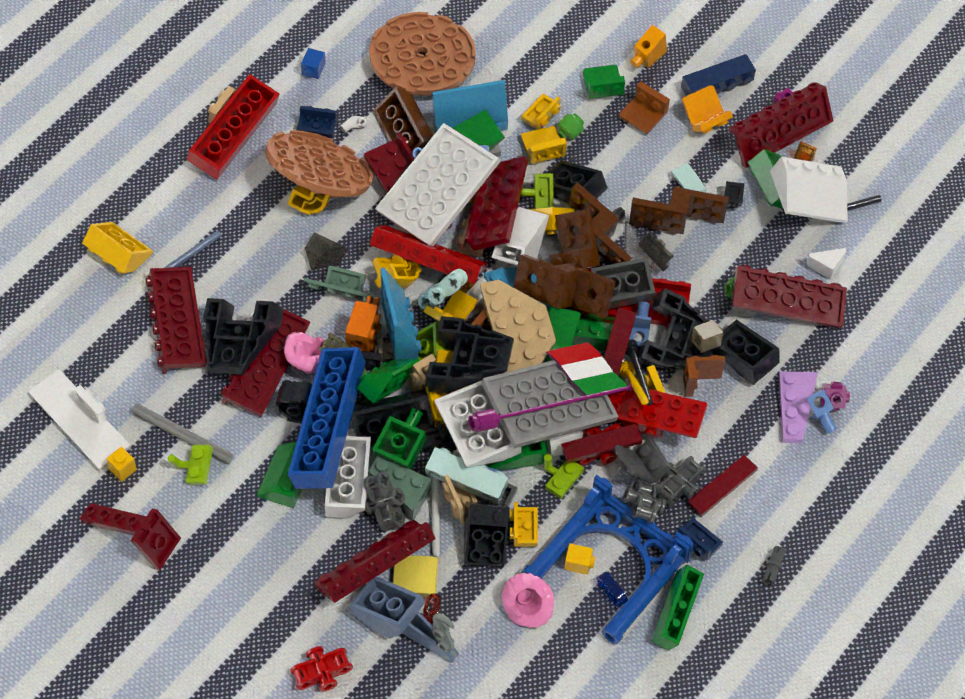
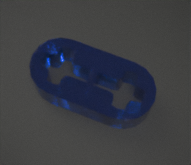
(612, 589)

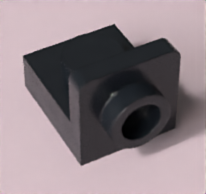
(372, 359)

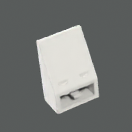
(525, 237)

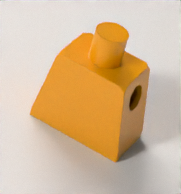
(649, 47)

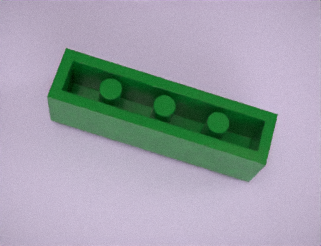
(677, 607)

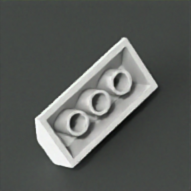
(348, 492)

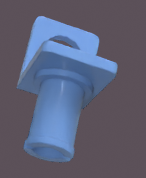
(642, 321)
(822, 413)

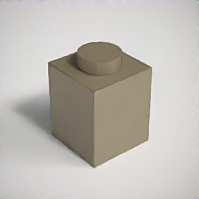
(707, 336)

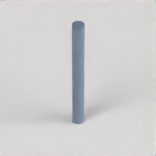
(196, 249)

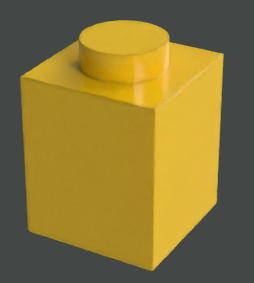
(121, 464)
(579, 559)

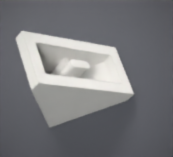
(826, 262)

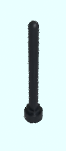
(632, 351)

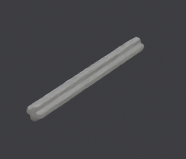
(180, 432)

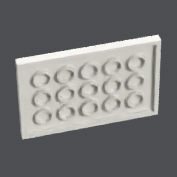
(437, 185)

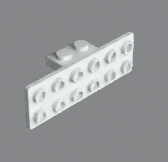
(79, 417)

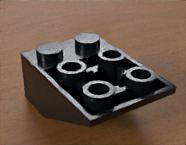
(485, 533)

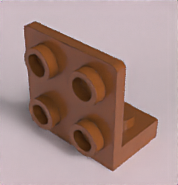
(645, 108)
(701, 368)

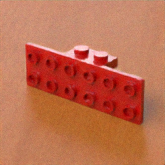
(666, 413)

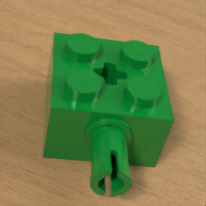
(400, 432)

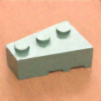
(414, 485)

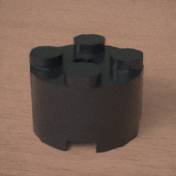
(293, 400)

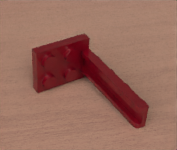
(150, 533)

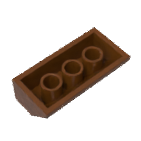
(402, 115)

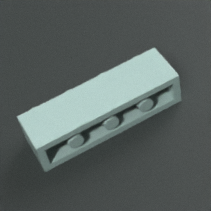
(474, 479)

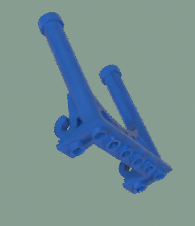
(678, 550)

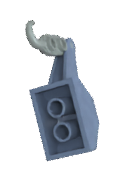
(395, 611)

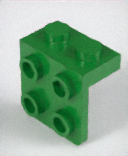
(603, 81)

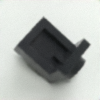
(735, 193)
(435, 435)

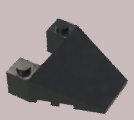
(676, 337)
(237, 343)
(475, 355)

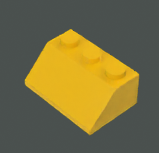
(116, 247)

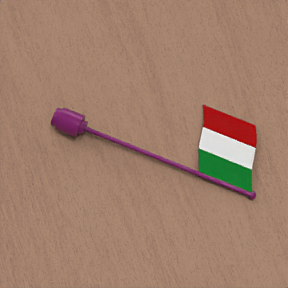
(584, 369)

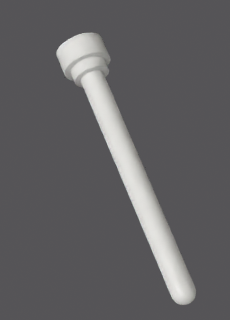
(435, 515)

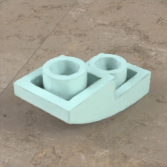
(688, 178)

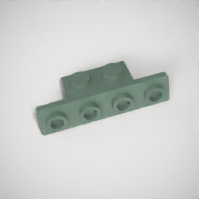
(344, 281)

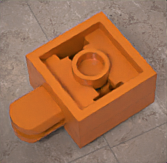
(364, 325)

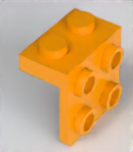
(705, 110)

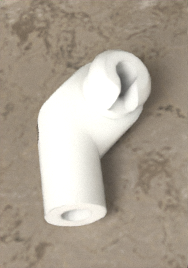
(353, 122)

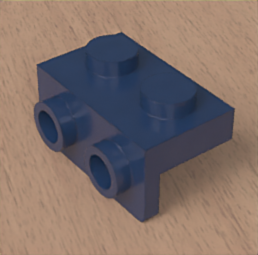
(317, 120)
(704, 541)

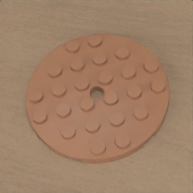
(397, 59)
(319, 164)

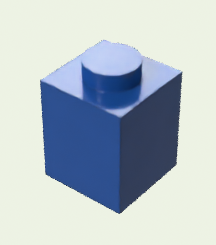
(313, 63)

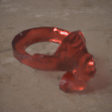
(429, 615)

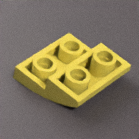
(417, 574)

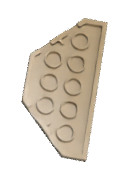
(520, 318)

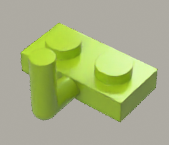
(542, 191)
(197, 466)
(563, 477)

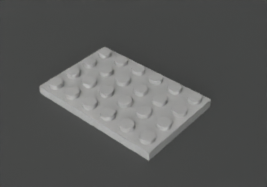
(542, 386)

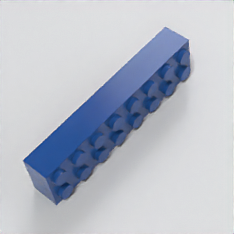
(327, 418)

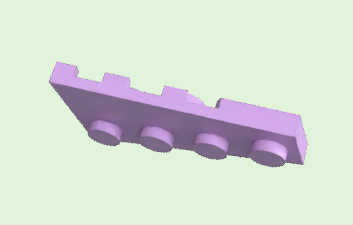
(794, 406)

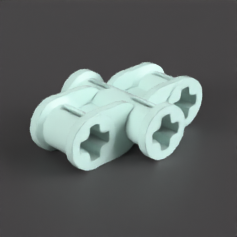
(446, 287)

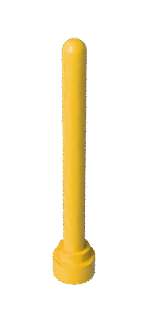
(627, 371)

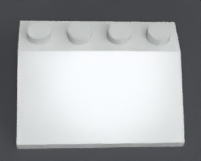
(811, 189)
(474, 446)

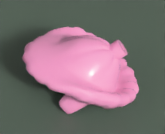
(303, 351)
(528, 600)

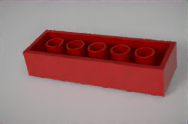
(233, 127)

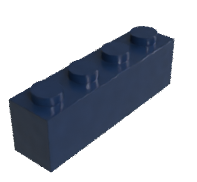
(721, 76)

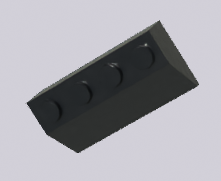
(370, 418)

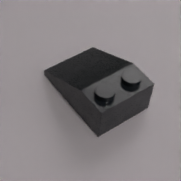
(568, 174)
(748, 352)

